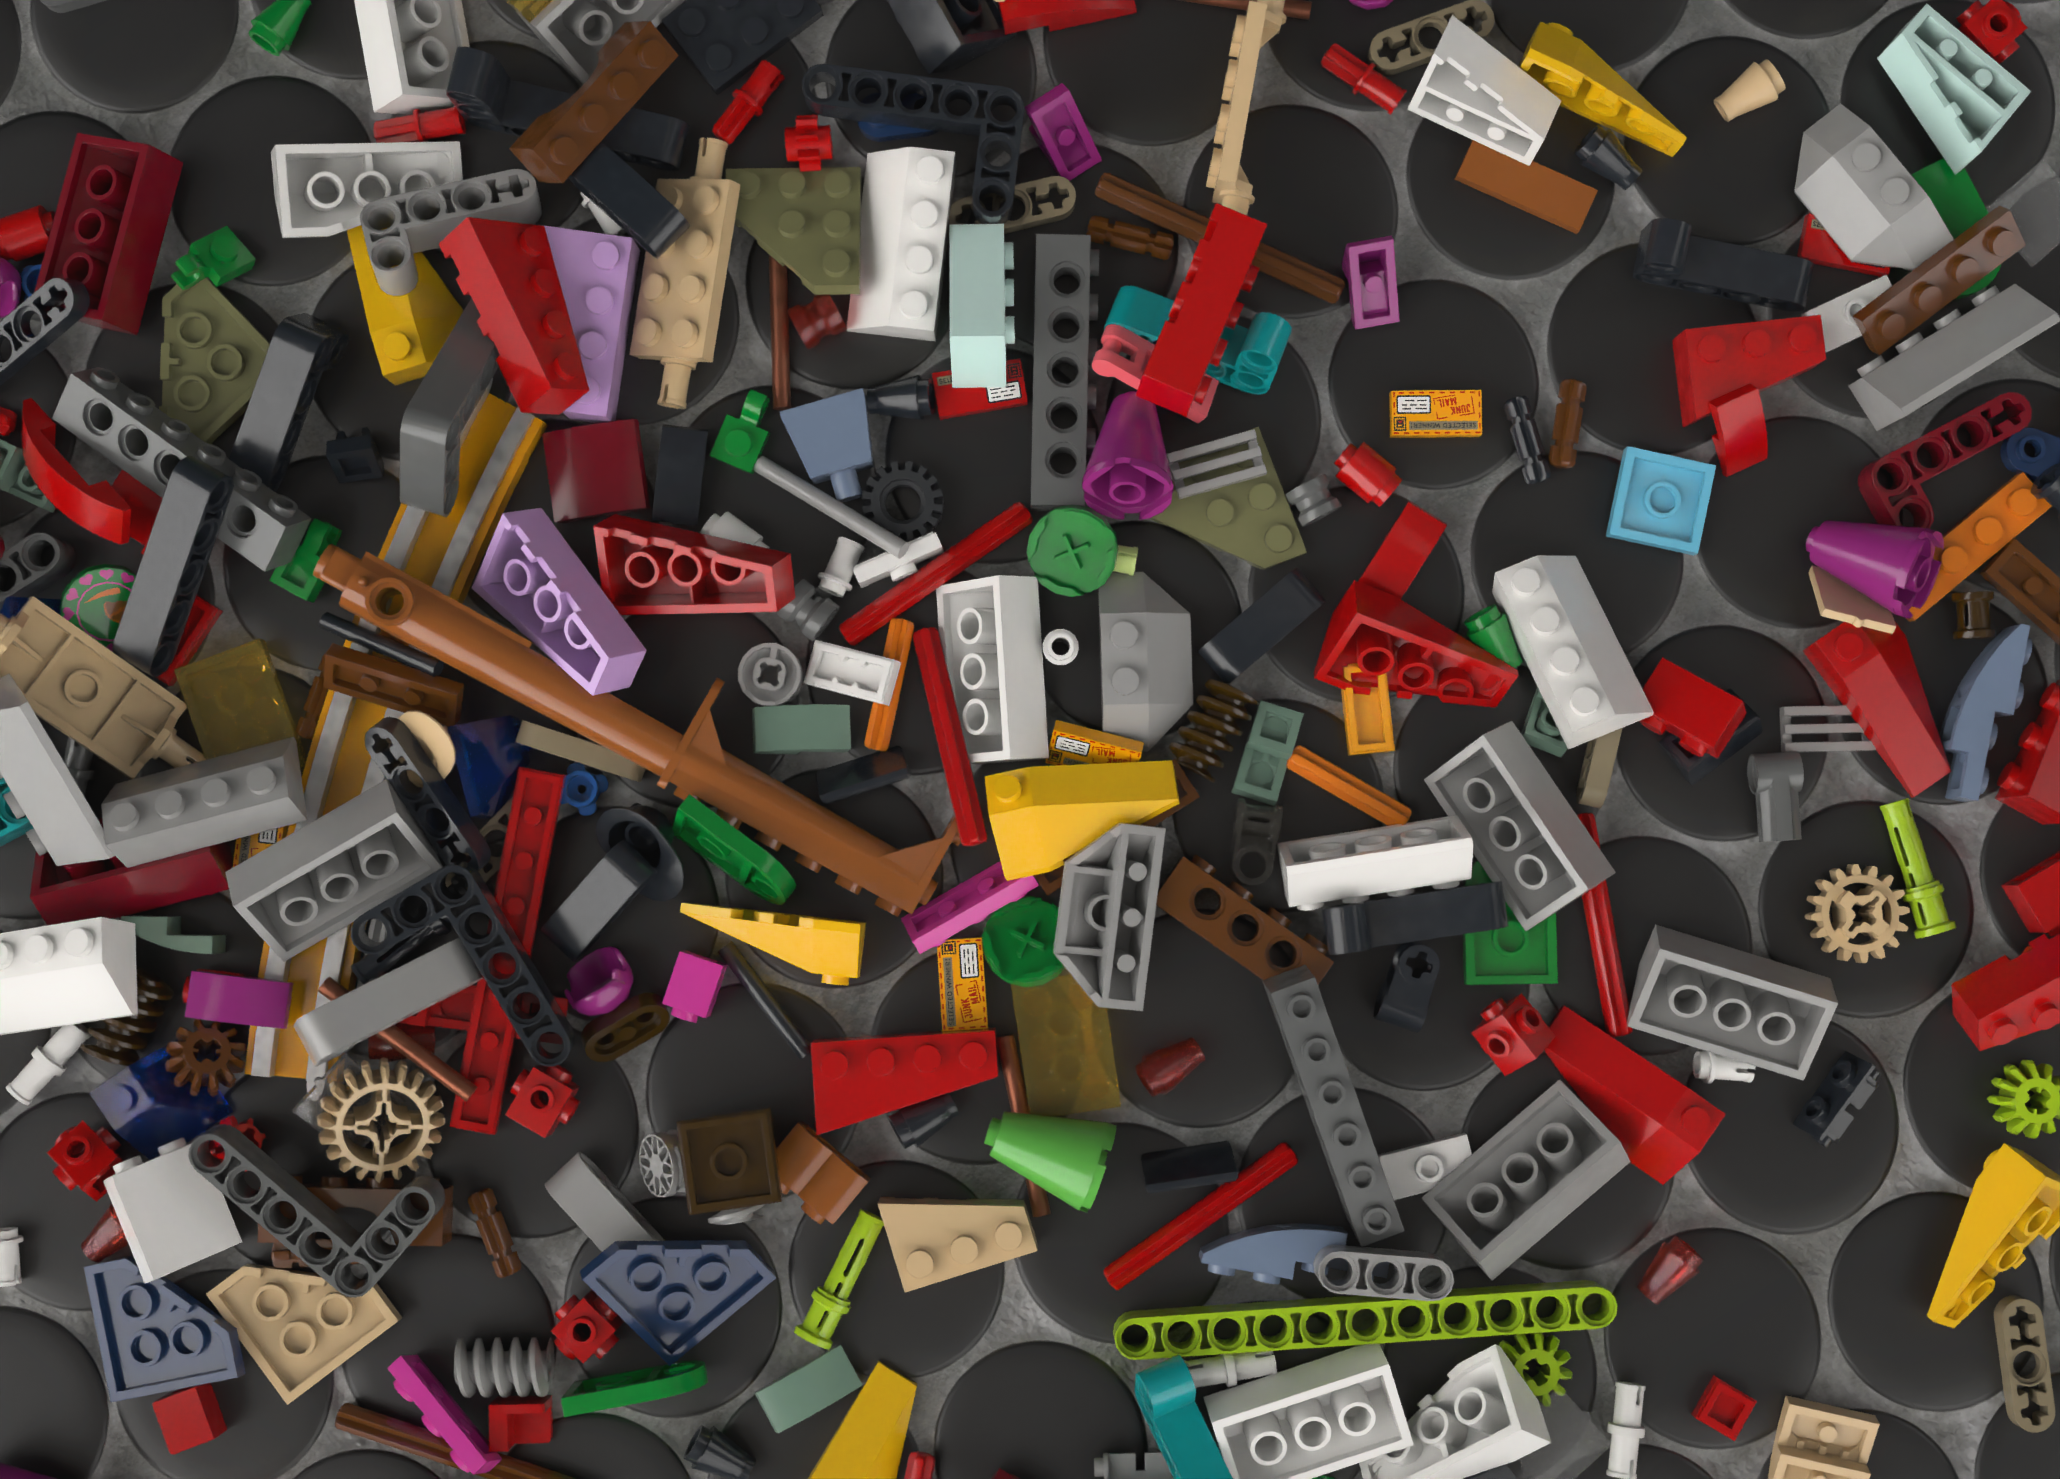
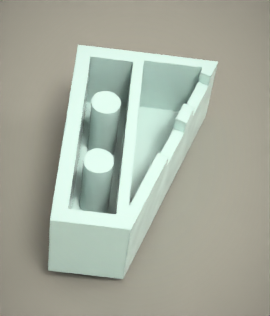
(1951, 86)
(978, 304)

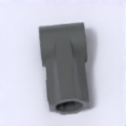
(1776, 783)

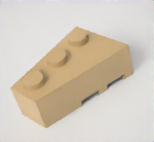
(953, 1236)

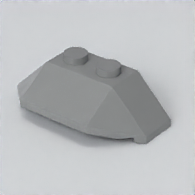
(1866, 195)
(1143, 658)
(1110, 914)

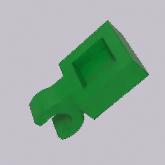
(215, 256)
(741, 440)
(298, 575)

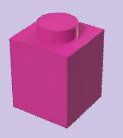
(694, 986)

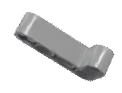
(497, 196)
(386, 1001)

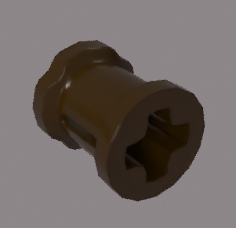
(1973, 615)

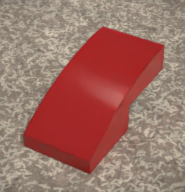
(1740, 429)
(1403, 550)

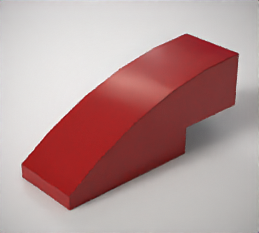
(1059, 14)

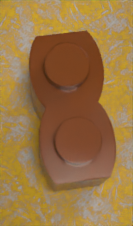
(818, 1174)

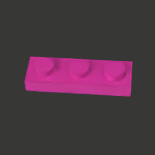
(964, 906)
(443, 1415)

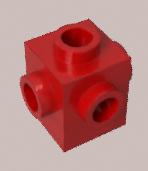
(1993, 27)
(1512, 1033)
(530, 1107)
(85, 1158)
(597, 1316)

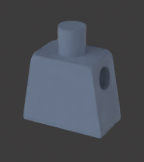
(833, 440)

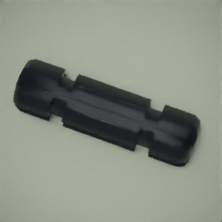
(1527, 440)

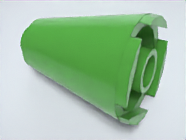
(1054, 1153)

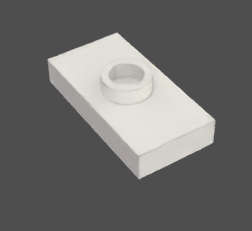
(1838, 313)
(889, 565)
(852, 672)
(1424, 1165)

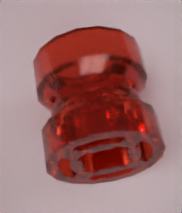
(816, 320)

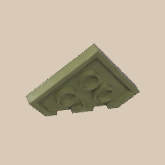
(806, 222)
(207, 359)
(1241, 518)

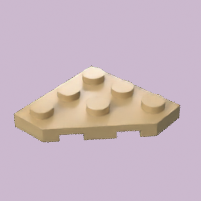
(299, 1323)

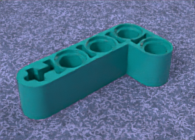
(1250, 354)
(1169, 1406)

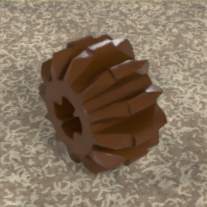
(205, 1073)

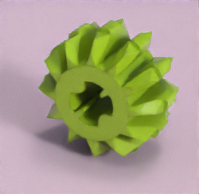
(2014, 1096)
(1547, 1355)

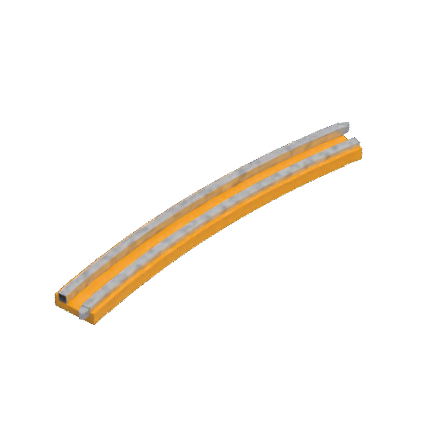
(338, 766)

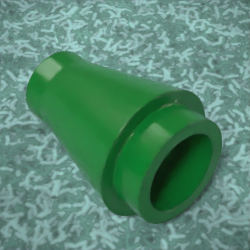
(278, 24)
(1493, 633)

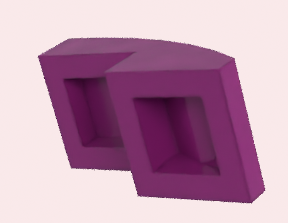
(239, 999)

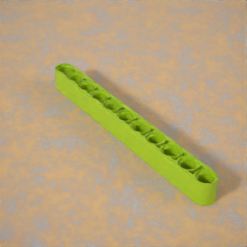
(1385, 1328)

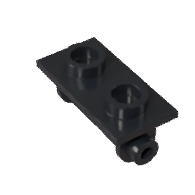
(1848, 1082)

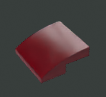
(596, 470)

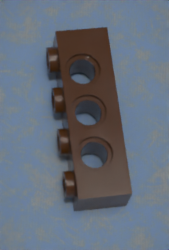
(1177, 899)

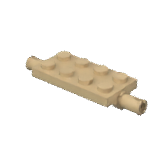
(1249, 36)
(686, 284)
(91, 691)

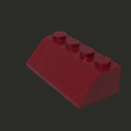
(111, 226)
(113, 890)

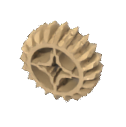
(362, 1118)

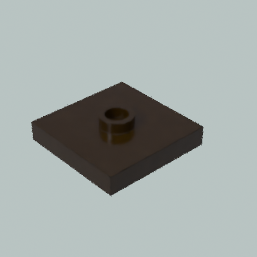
(729, 1161)

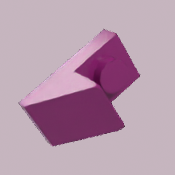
(1062, 133)
(1372, 282)

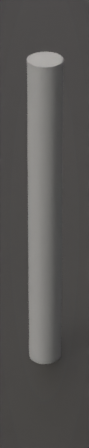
(831, 507)

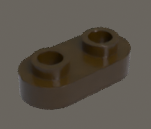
(625, 1027)

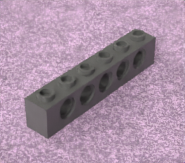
(1057, 257)
(151, 444)
(1333, 1105)

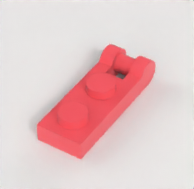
(1110, 364)

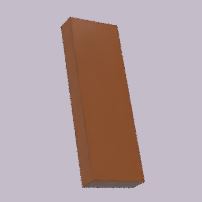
(1527, 187)

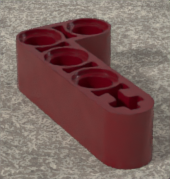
(1945, 453)

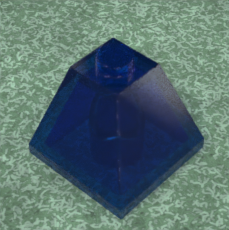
(488, 762)
(151, 1110)

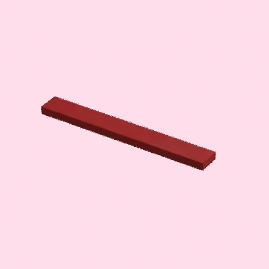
(519, 896)

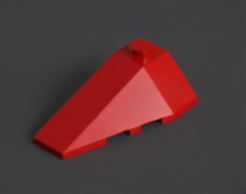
(1411, 648)
(1884, 693)
(1640, 1104)

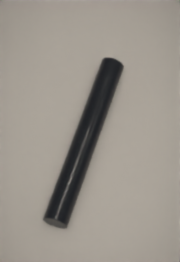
(381, 644)
(765, 1000)

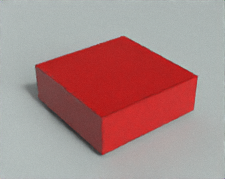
(1724, 1408)

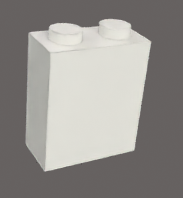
(169, 1211)

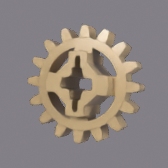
(1872, 925)

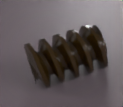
(1211, 728)
(124, 1034)

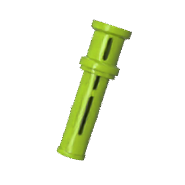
(1921, 888)
(825, 1298)

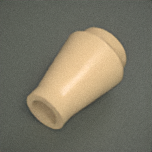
(1751, 90)

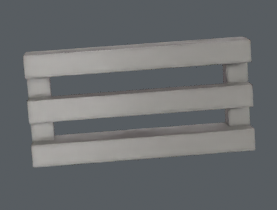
(1210, 447)
(1787, 729)

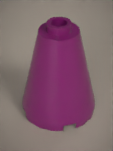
(1129, 462)
(1879, 560)

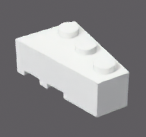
(1484, 95)

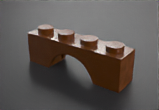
(569, 133)
(373, 1197)

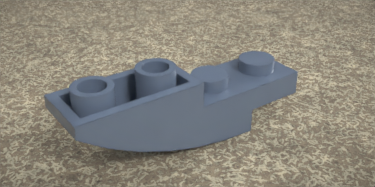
(1986, 691)
(1274, 1250)

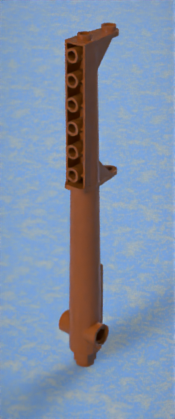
(688, 760)

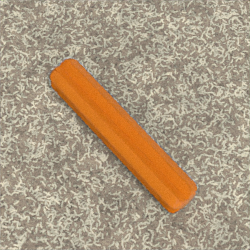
(883, 716)
(1348, 787)

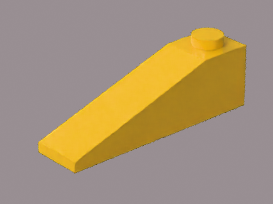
(1595, 89)
(406, 327)
(1059, 809)
(807, 942)
(2005, 1212)
(872, 1431)

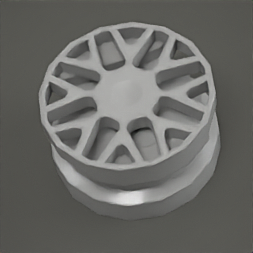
(770, 675)
(665, 1163)

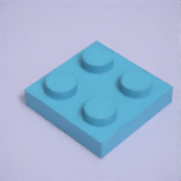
(1660, 500)

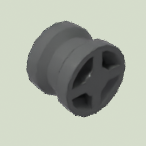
(1313, 500)

